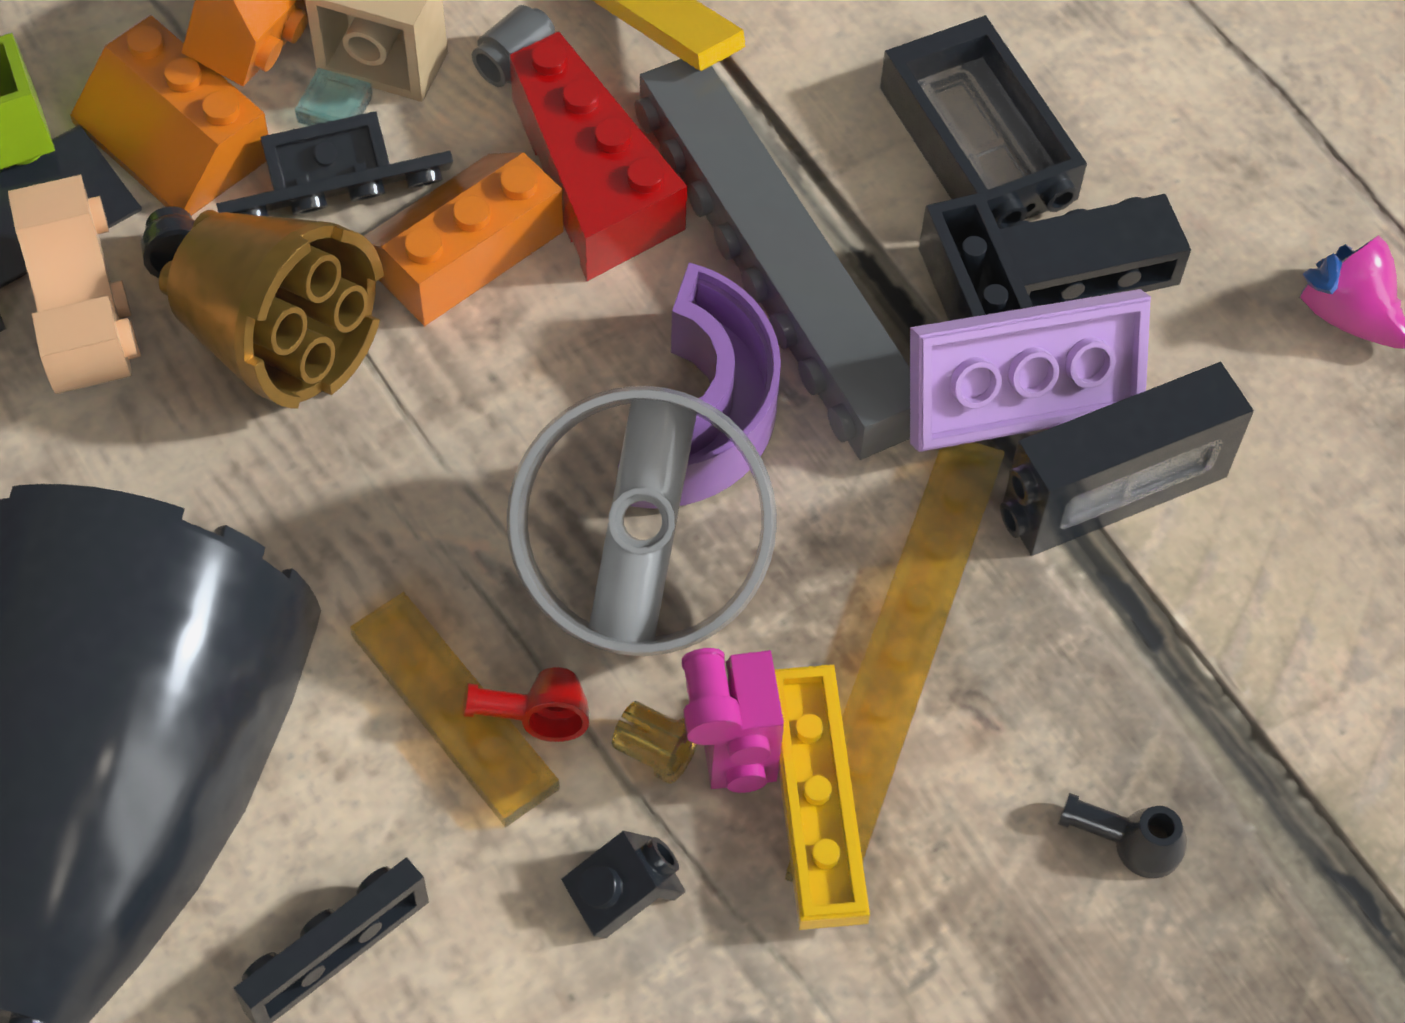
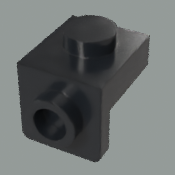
(623, 881)

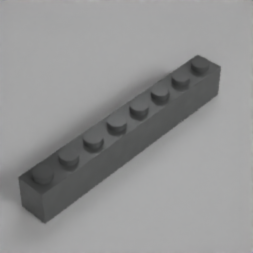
(780, 255)

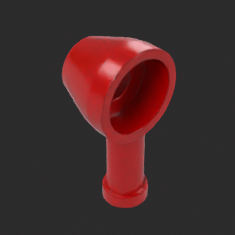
(550, 711)

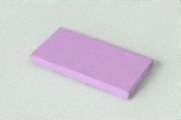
(1025, 368)

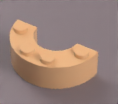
(76, 303)

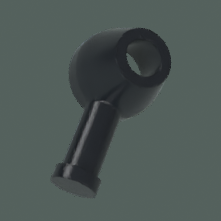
(1134, 843)

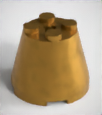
(277, 300)

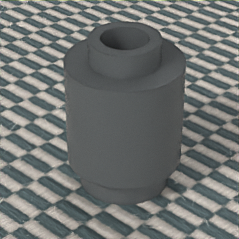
(512, 33)

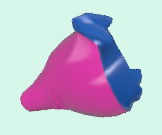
(1358, 293)

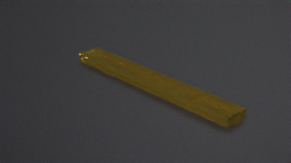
(913, 624)

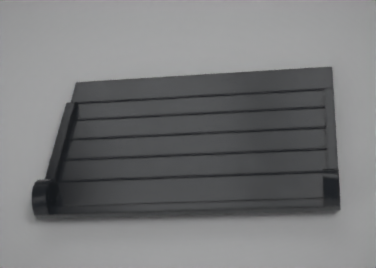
(72, 156)

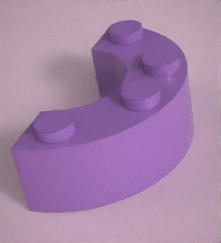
(739, 353)

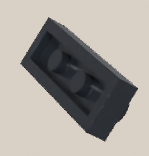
(331, 942)

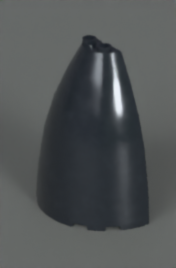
(131, 727)

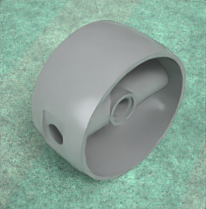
(630, 568)

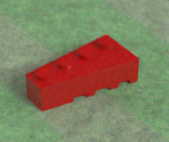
(612, 178)

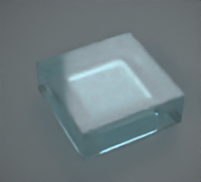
(332, 97)

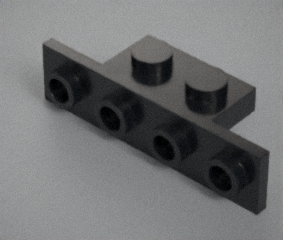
(332, 161)

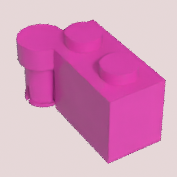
(734, 717)

